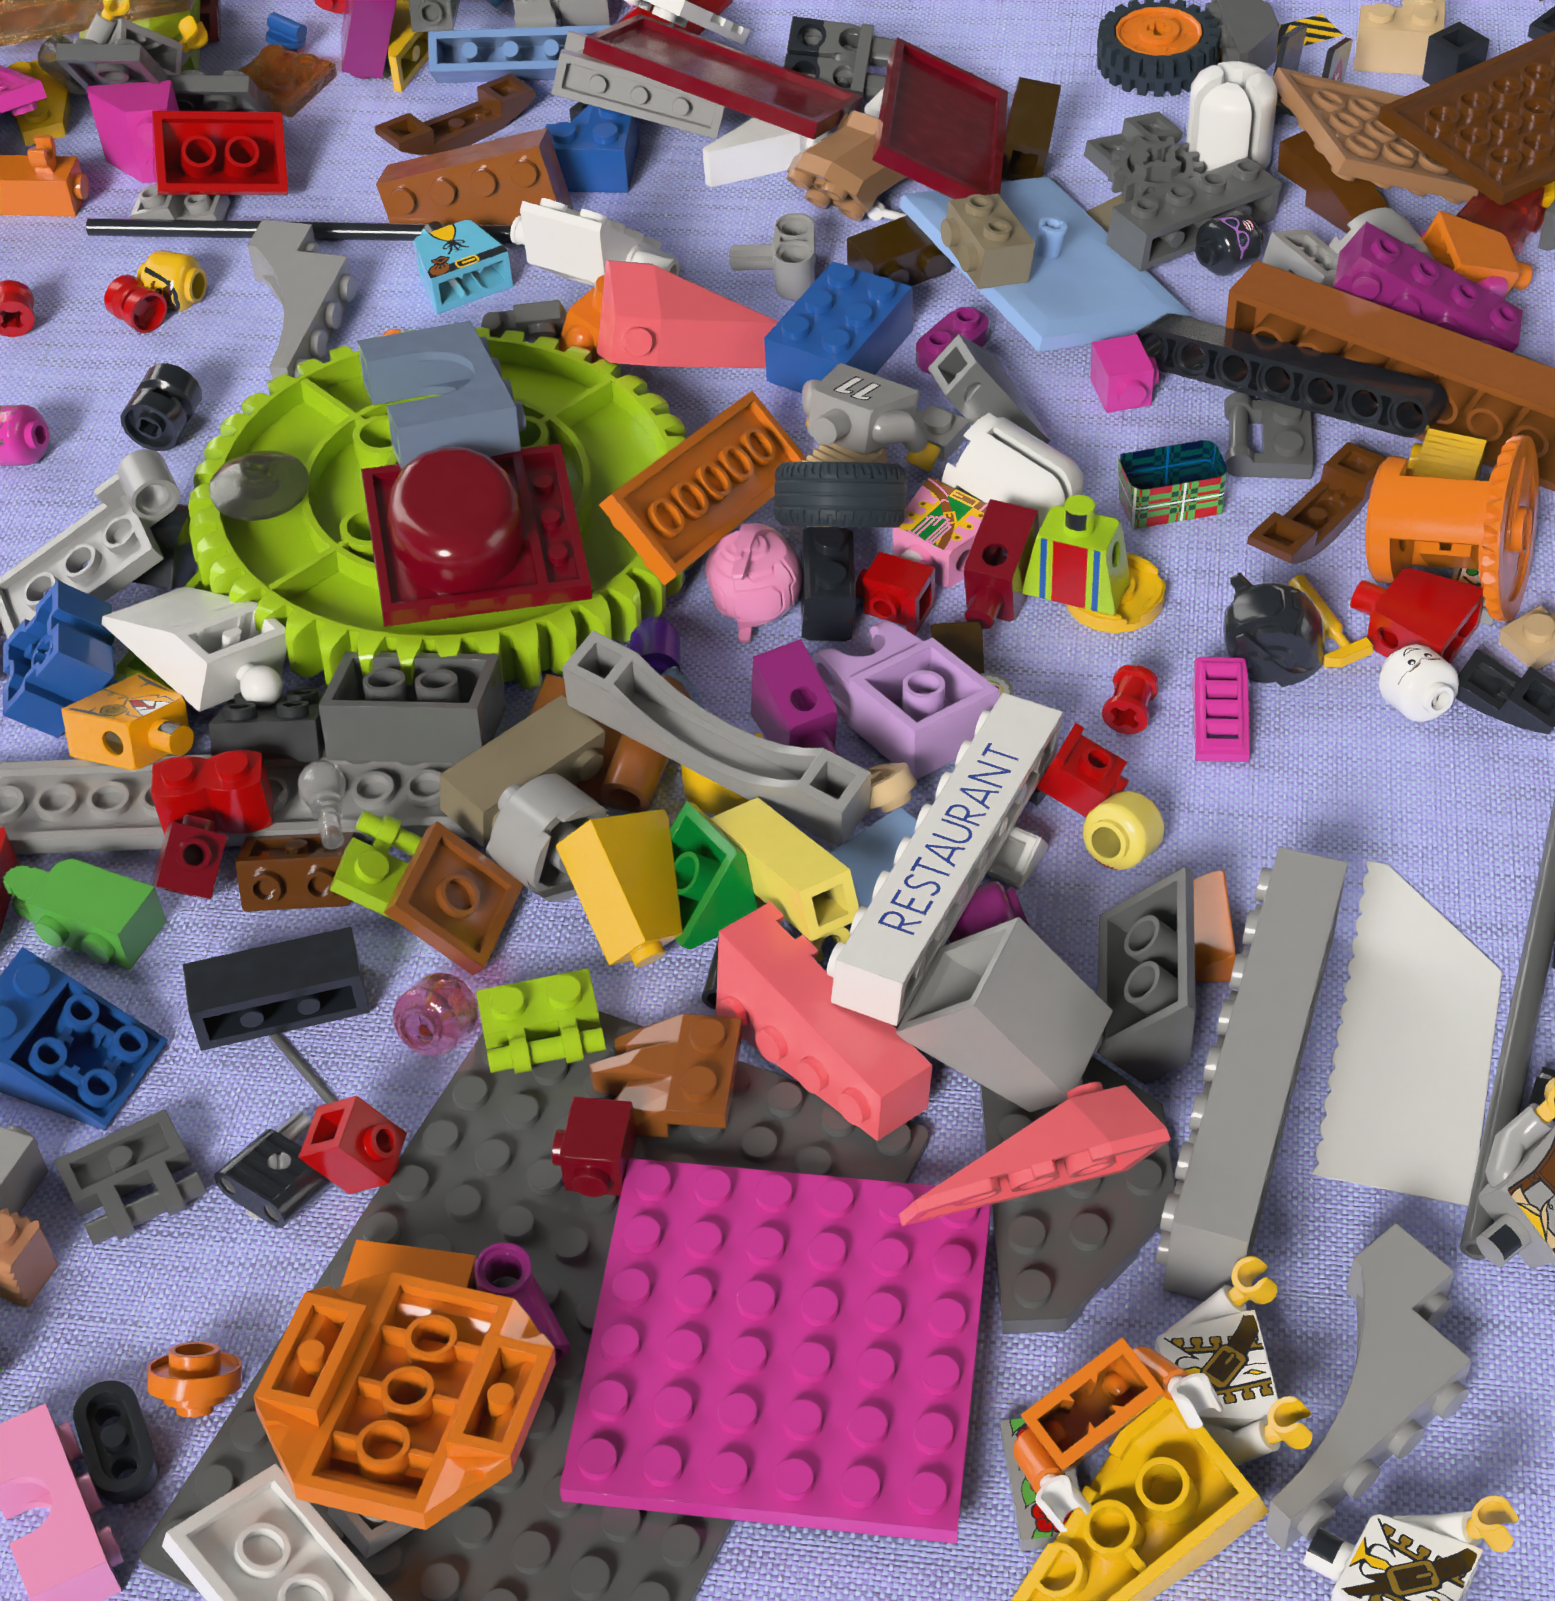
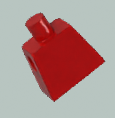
(1420, 611)

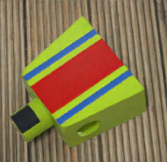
(1079, 558)

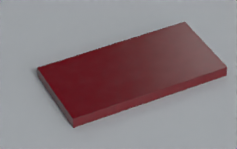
(723, 75)
(940, 124)

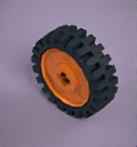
(1156, 46)

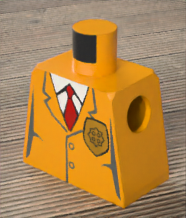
(128, 724)

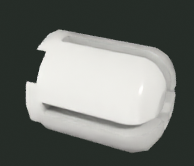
(1232, 114)
(1013, 468)

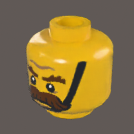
(175, 278)

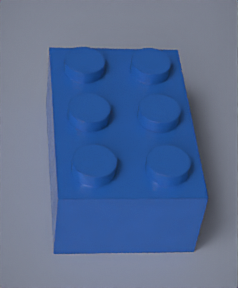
(839, 320)

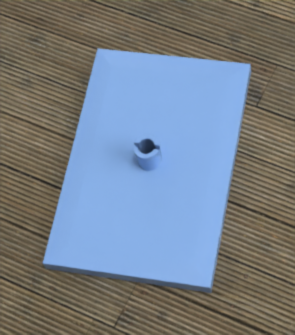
(1076, 282)

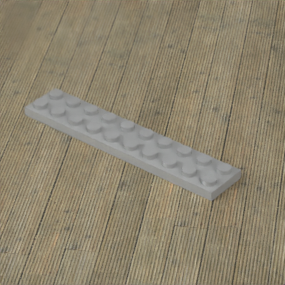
(111, 808)

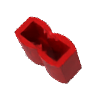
(223, 789)

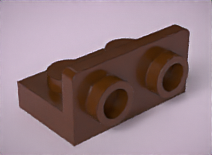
(288, 872)

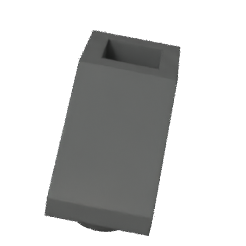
(1246, 30)

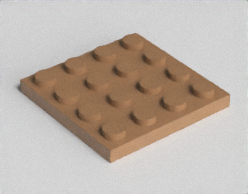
(1348, 133)

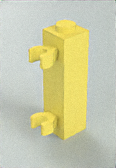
(793, 872)

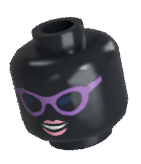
(1228, 243)

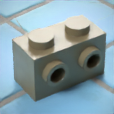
(988, 241)

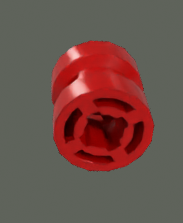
(135, 304)

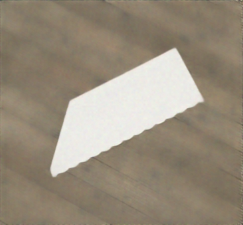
(1409, 1050)

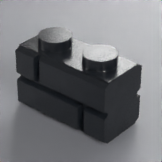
(828, 584)

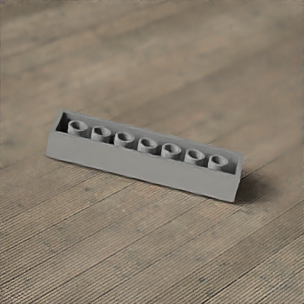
(1250, 1075)

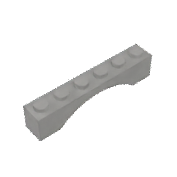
(799, 783)

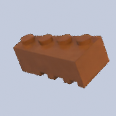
(475, 182)

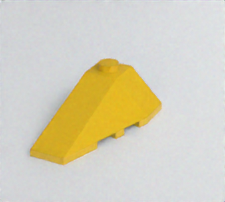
(1154, 1517)

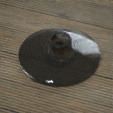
(259, 485)

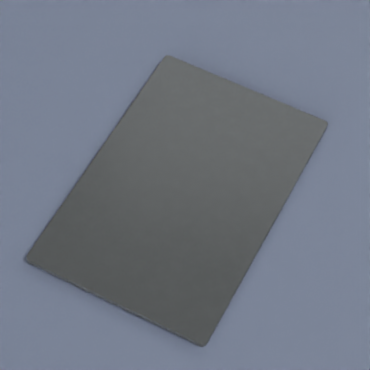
(486, 1178)

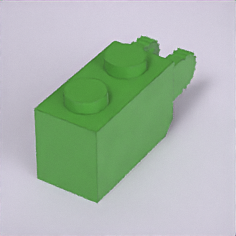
(88, 909)

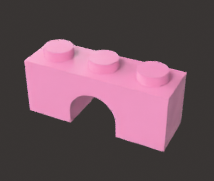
(67, 1553)

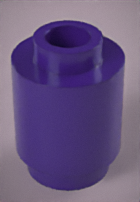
(657, 644)

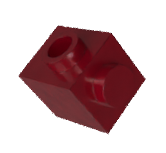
(190, 857)
(595, 1146)

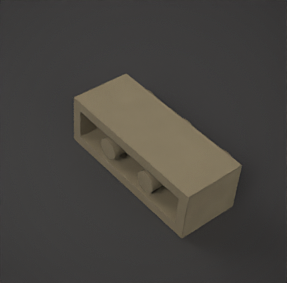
(546, 742)

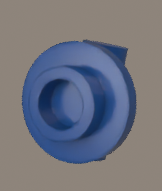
(285, 32)

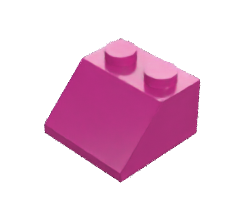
(125, 123)

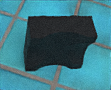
(286, 727)

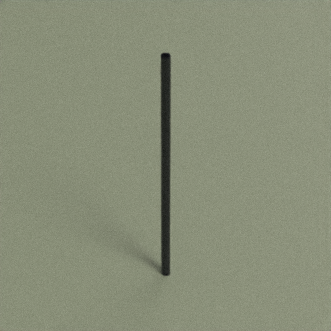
(246, 229)

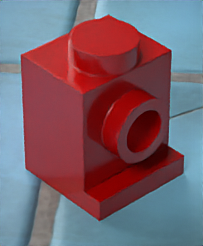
(897, 590)
(1083, 773)

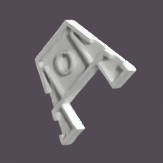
(683, 11)

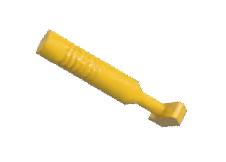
(1333, 629)

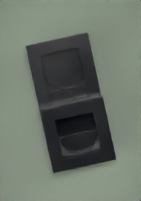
(1500, 693)

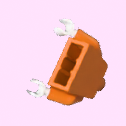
(1092, 1411)

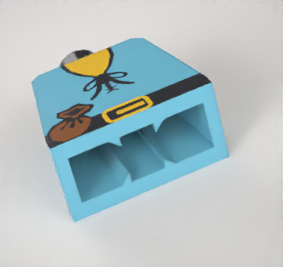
(460, 264)

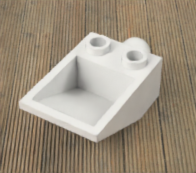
(205, 646)

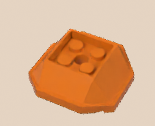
(347, 1387)

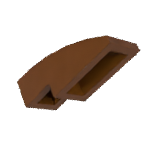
(1326, 193)

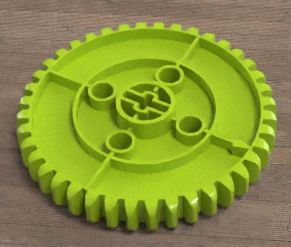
(318, 562)

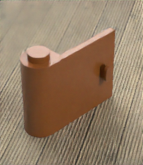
(629, 768)

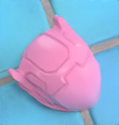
(754, 577)

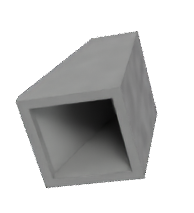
(1008, 1015)

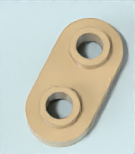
(890, 786)

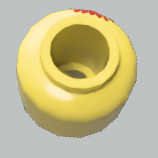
(1123, 830)

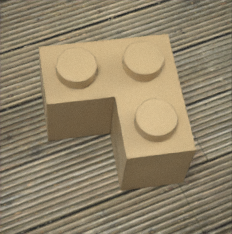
(1396, 37)

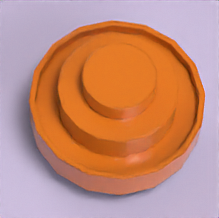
(194, 1377)

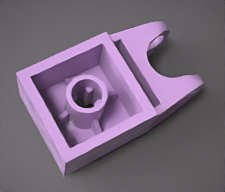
(907, 697)

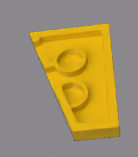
(52, 112)

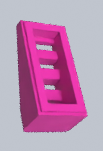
(1221, 680)

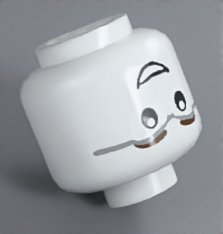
(1418, 683)

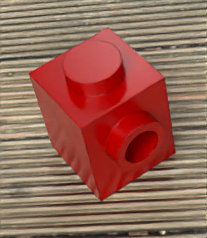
(353, 1145)

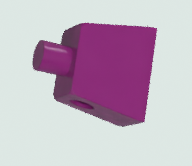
(792, 699)

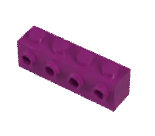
(1410, 282)

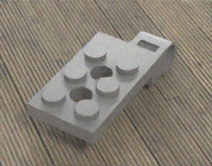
(111, 536)

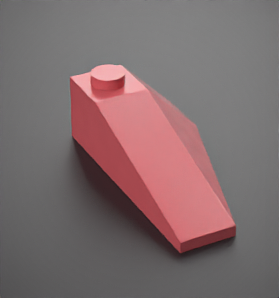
(672, 322)
(1073, 1143)

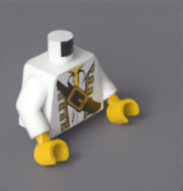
(1230, 1350)
(1412, 1554)

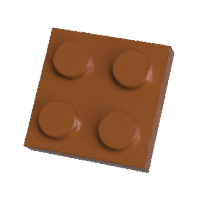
(454, 898)

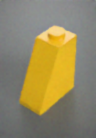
(626, 883)

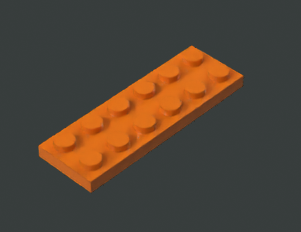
(702, 487)

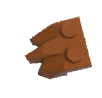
(674, 1072)

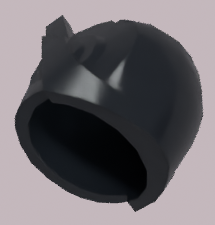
(1274, 631)

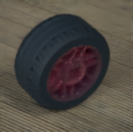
(840, 494)

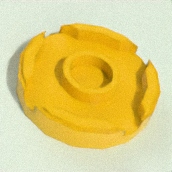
(1139, 605)

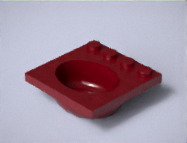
(474, 534)

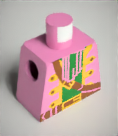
(939, 530)

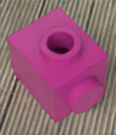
(1122, 373)

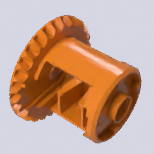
(1459, 524)

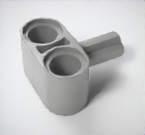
(789, 256)

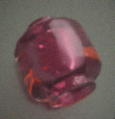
(435, 1014)

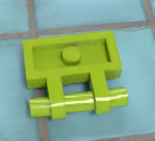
(368, 871)
(539, 1010)

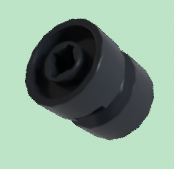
(161, 407)

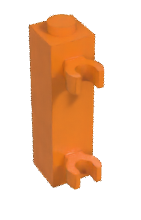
(41, 182)

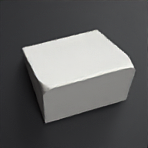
(1018, 857)

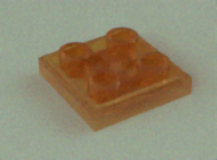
(289, 77)

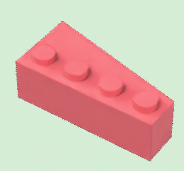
(790, 1019)

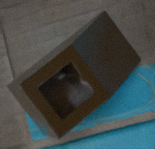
(1029, 129)

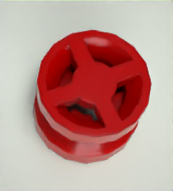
(15, 297)

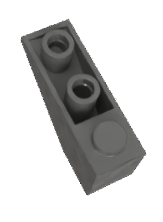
(980, 385)

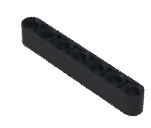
(1307, 374)

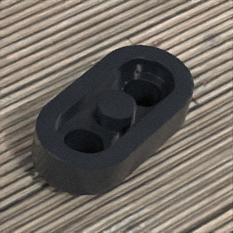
(118, 1445)

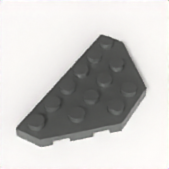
(1076, 1238)

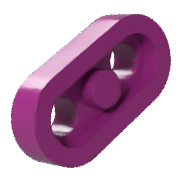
(963, 321)

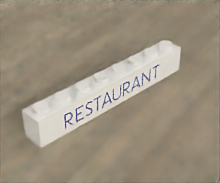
(944, 860)

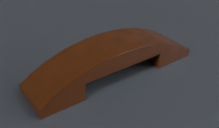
(496, 107)
(1323, 511)

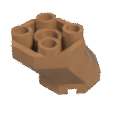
(842, 168)

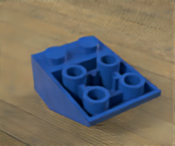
(68, 1043)

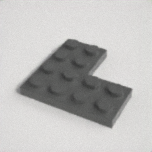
(130, 63)

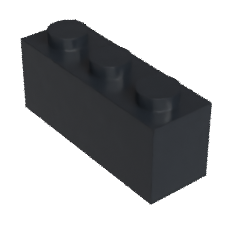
(275, 988)

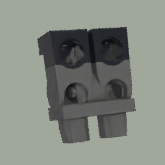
(839, 54)

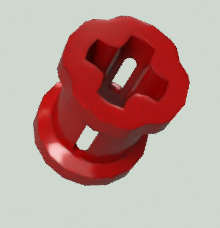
(1127, 708)

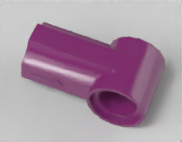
(512, 1261)

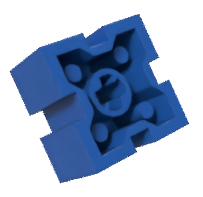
(57, 658)

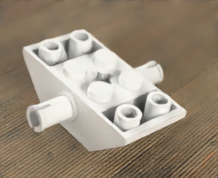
(581, 242)

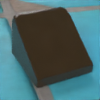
(963, 640)

